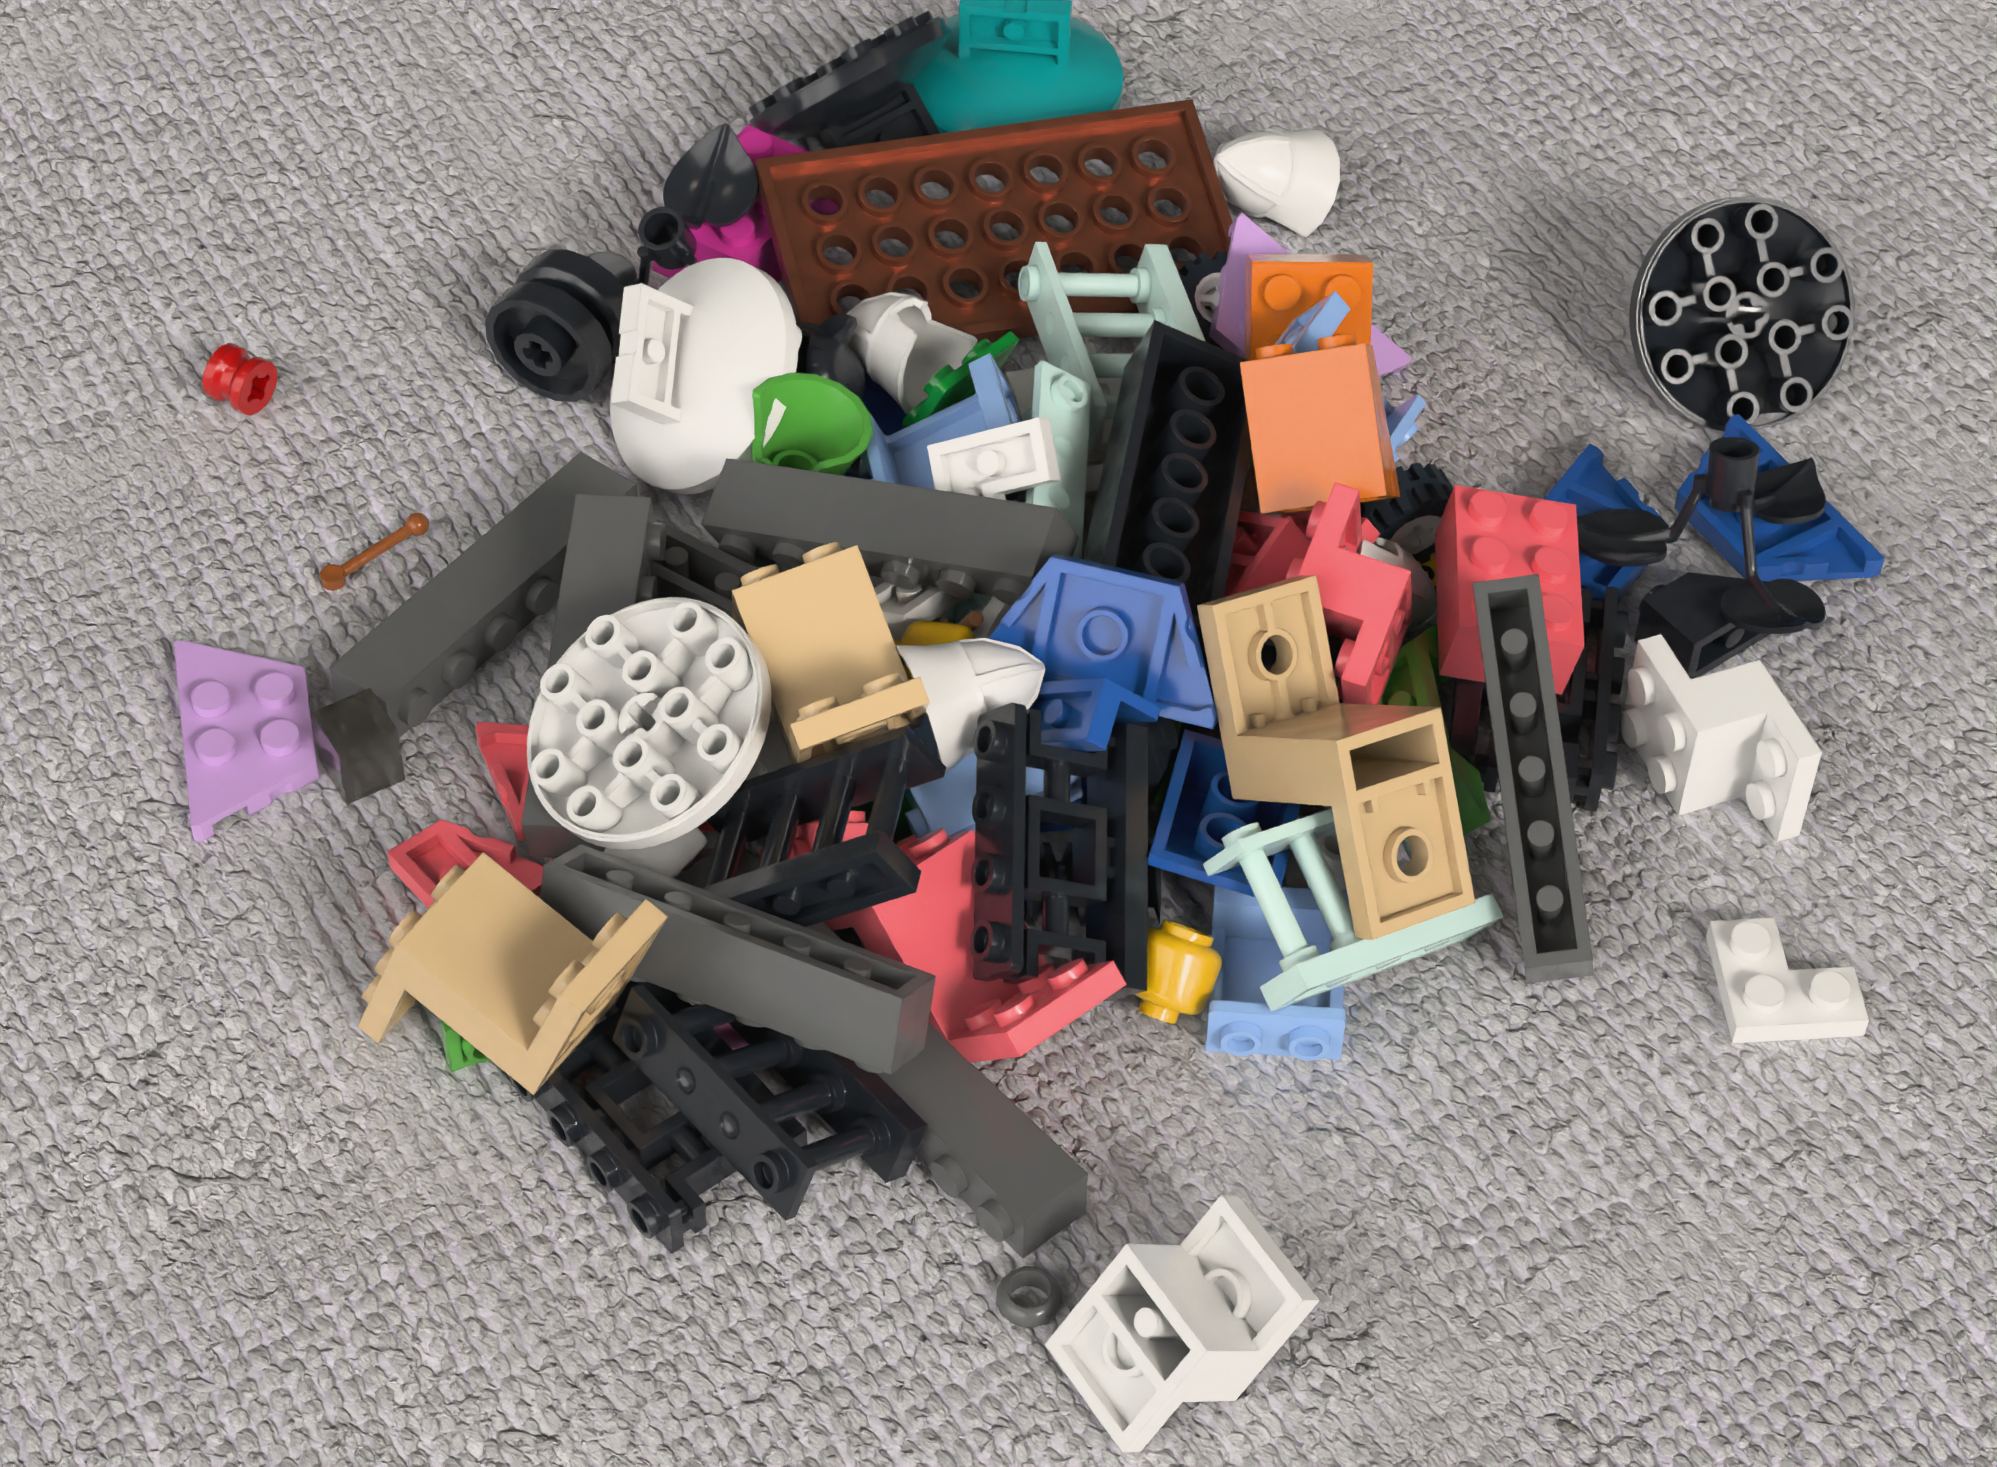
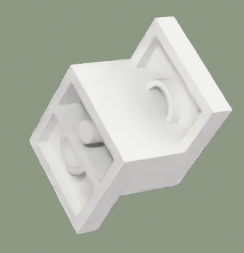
(1719, 738)
(1181, 1323)

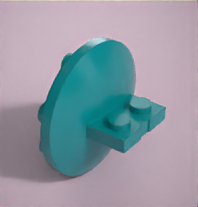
(1019, 66)

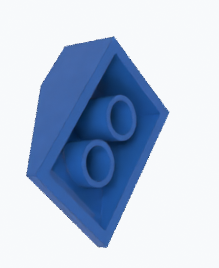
(1201, 811)

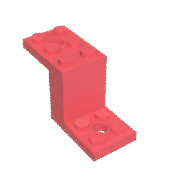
(934, 935)

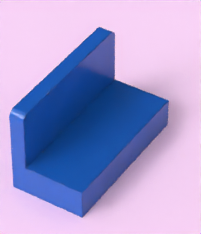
(1083, 712)

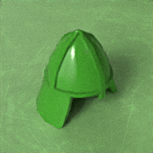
(820, 428)

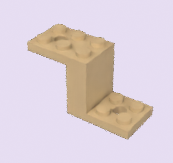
(827, 652)
(1372, 763)
(506, 970)

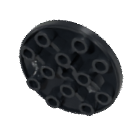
(862, 93)
(1741, 312)

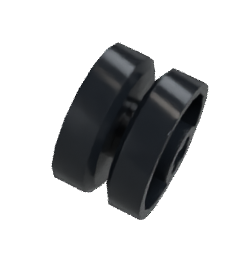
(558, 325)

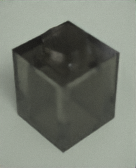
(358, 745)

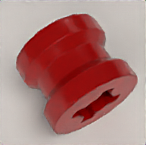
(238, 378)

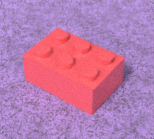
(1502, 537)

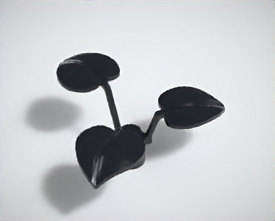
(709, 184)
(1732, 483)

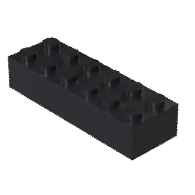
(1174, 466)

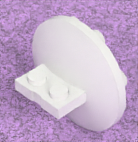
(692, 369)
(648, 723)

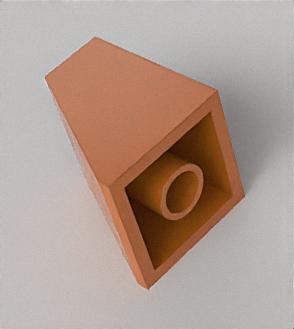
(1317, 424)

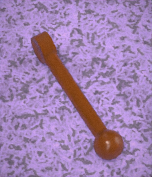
(334, 576)

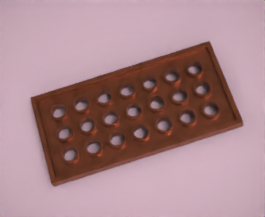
(1008, 154)

